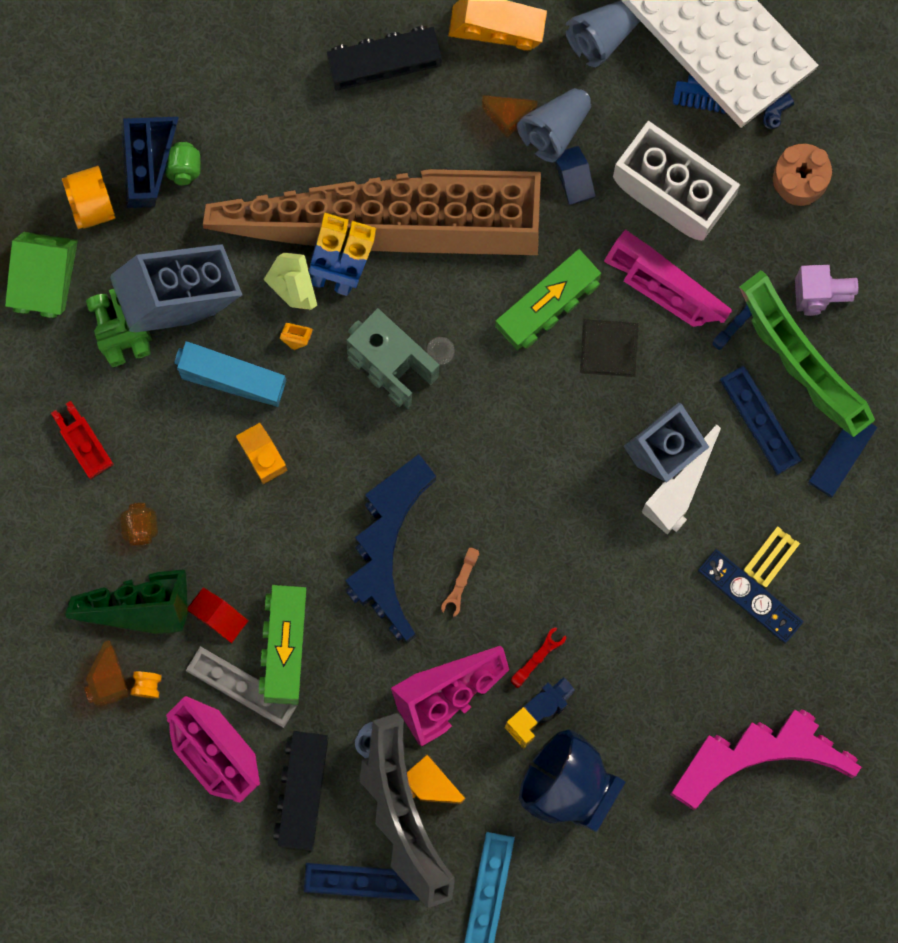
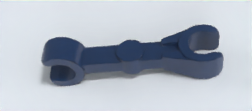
(724, 336)

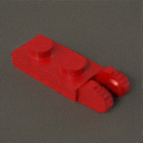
(83, 443)

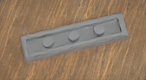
(237, 685)

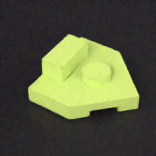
(292, 281)

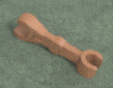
(455, 597)

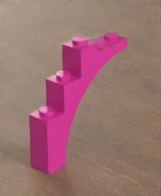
(757, 745)

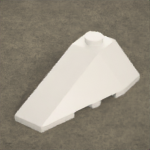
(672, 499)

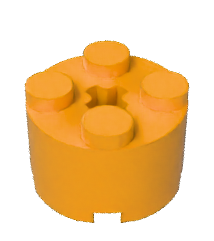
(88, 197)

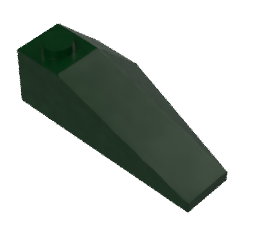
(146, 607)

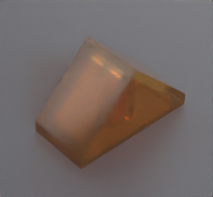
(507, 111)

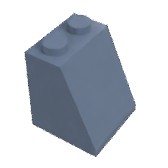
(667, 444)

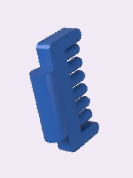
(693, 88)

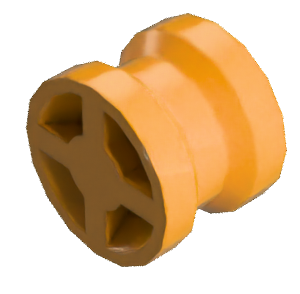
(146, 684)

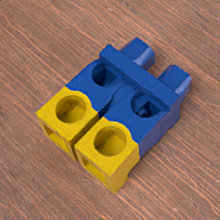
(339, 264)

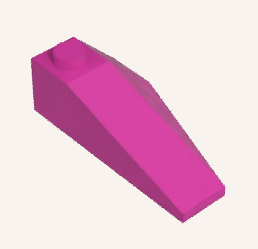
(438, 693)

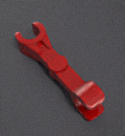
(537, 658)

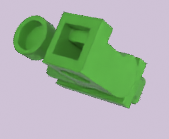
(115, 334)

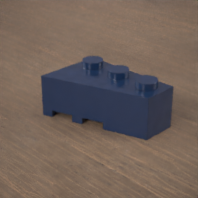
(145, 155)

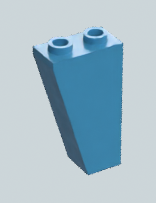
(229, 374)

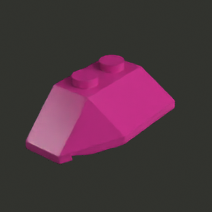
(213, 750)

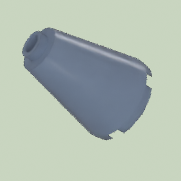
(600, 31)
(555, 123)

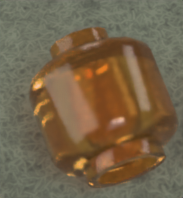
(139, 524)

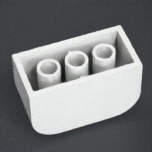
(674, 182)

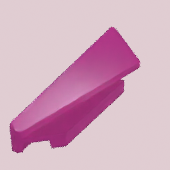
(665, 282)

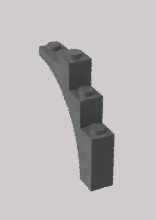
(397, 816)

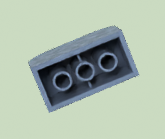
(174, 287)

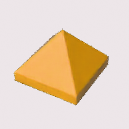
(295, 341)

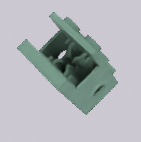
(387, 354)

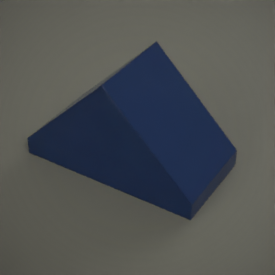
(575, 175)

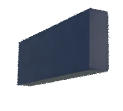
(840, 460)

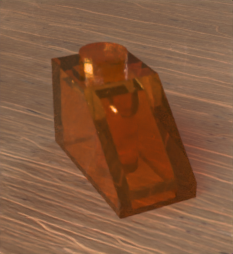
(106, 678)

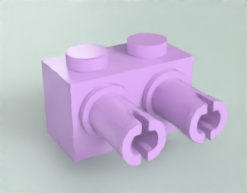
(817, 288)

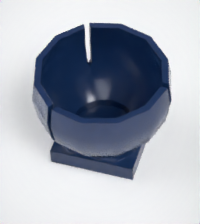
(581, 786)

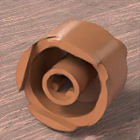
(816, 168)

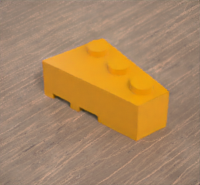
(498, 22)

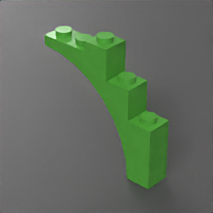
(801, 359)

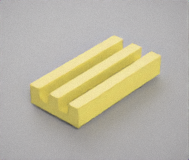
(785, 539)

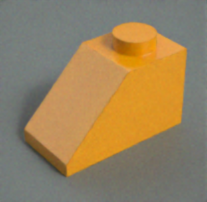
(261, 453)
(431, 784)

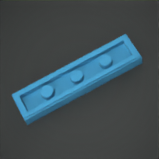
(489, 888)

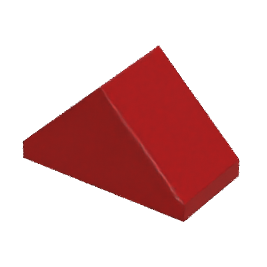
(217, 615)

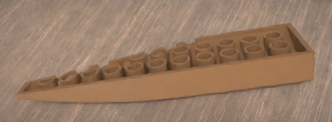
(425, 215)

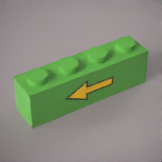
(548, 300)
(284, 645)

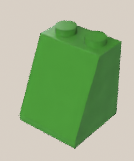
(40, 273)

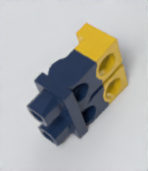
(539, 710)

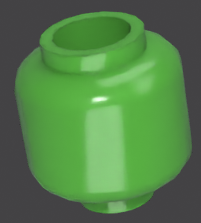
(183, 163)

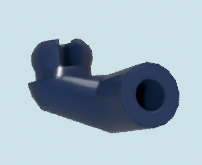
(772, 114)

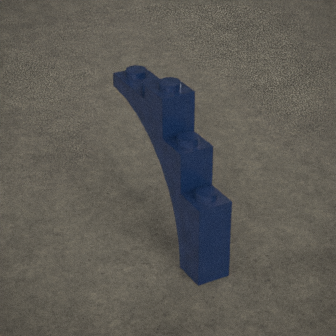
(391, 503)

